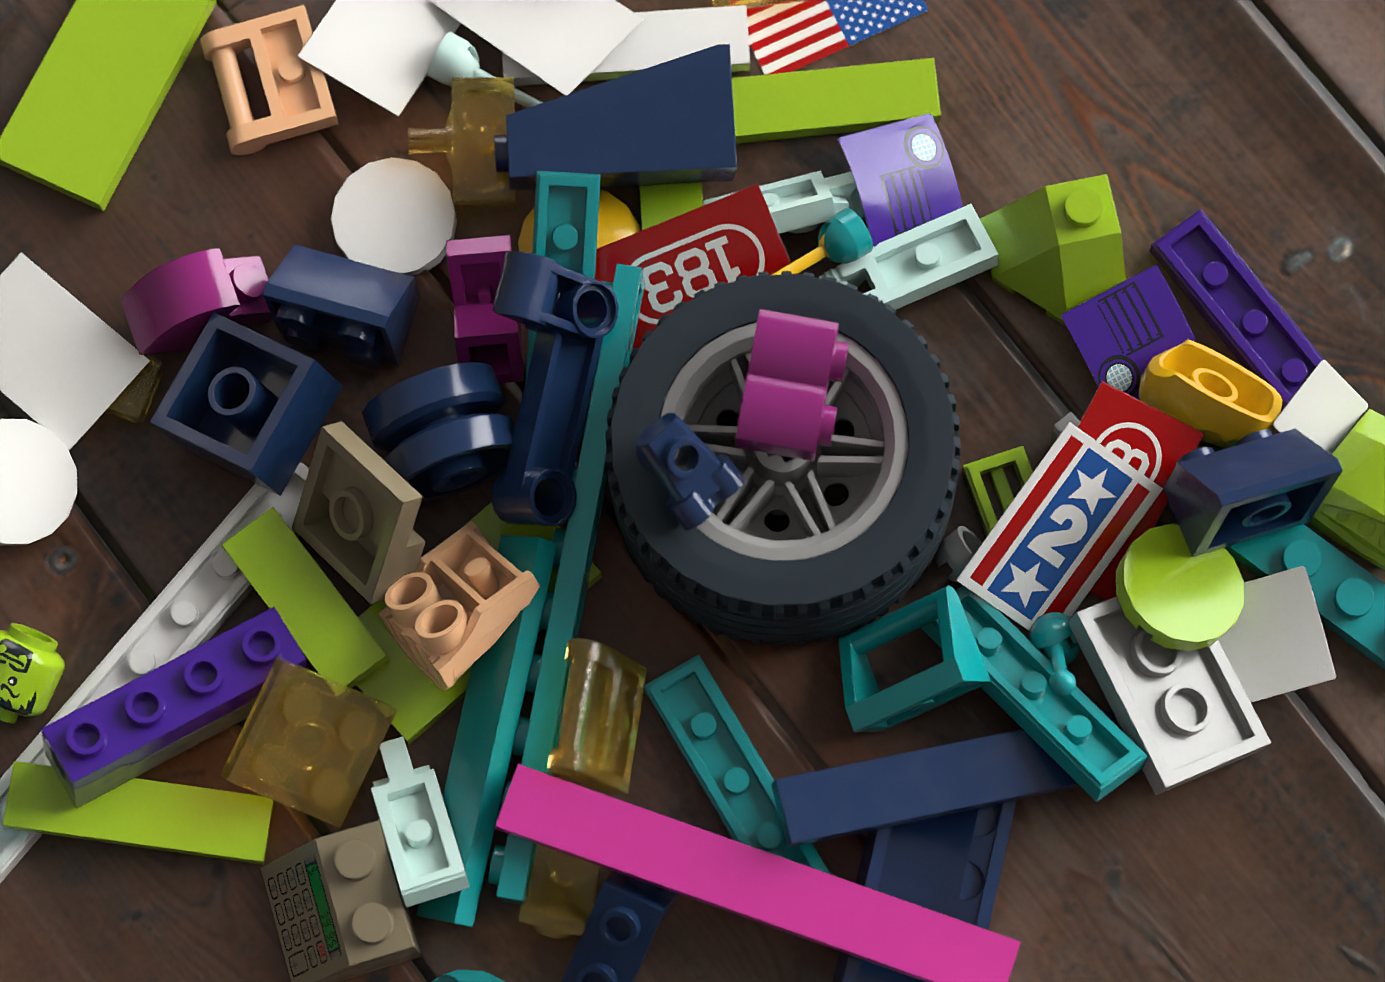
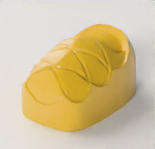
(1209, 393)

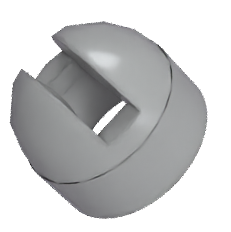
(957, 550)

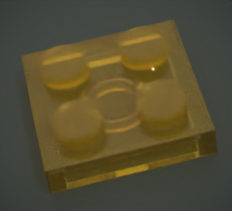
(308, 742)

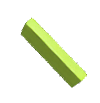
(305, 600)

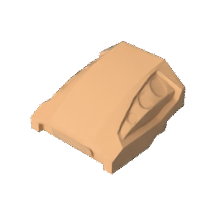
(455, 605)

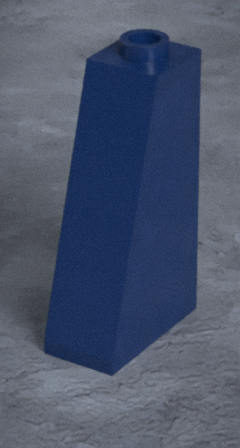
(633, 130)

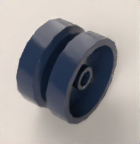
(443, 429)

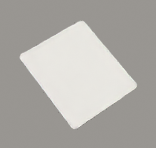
(1323, 408)

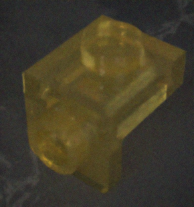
(559, 894)

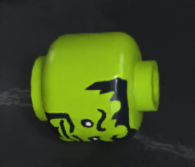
(27, 672)

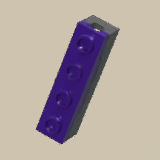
(167, 709)

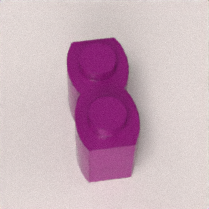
(789, 384)

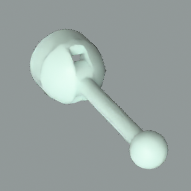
(460, 60)

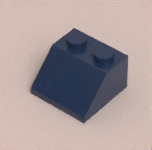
(1249, 488)

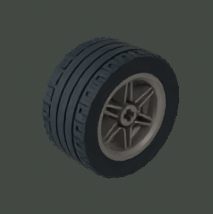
(831, 562)

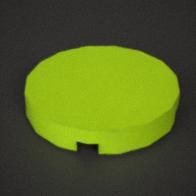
(1178, 596)

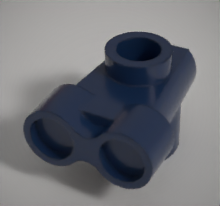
(695, 478)

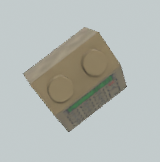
(340, 907)

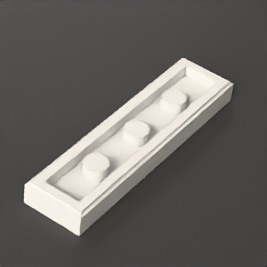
(661, 39)

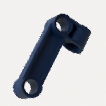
(570, 324)

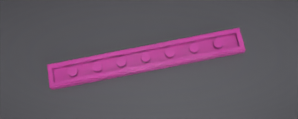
(751, 882)

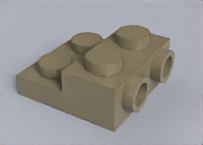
(359, 513)

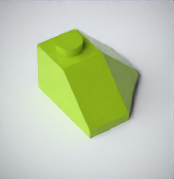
(1059, 244)

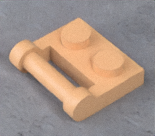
(293, 87)

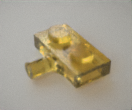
(468, 139)

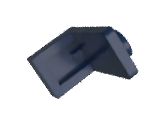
(619, 930)

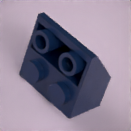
(342, 305)

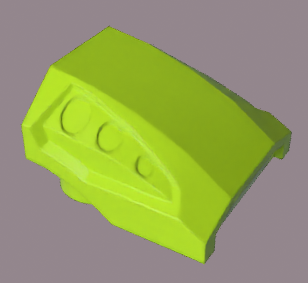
(1356, 503)

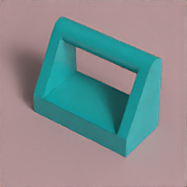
(957, 674)

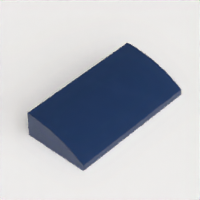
(937, 864)

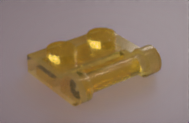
(599, 717)

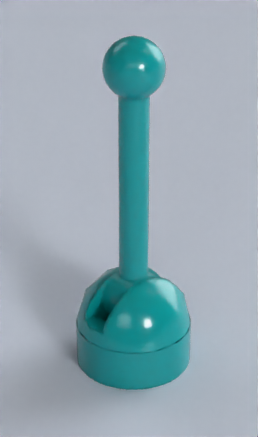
(1051, 634)

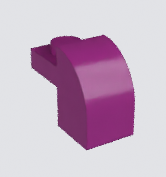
(178, 298)
(478, 330)

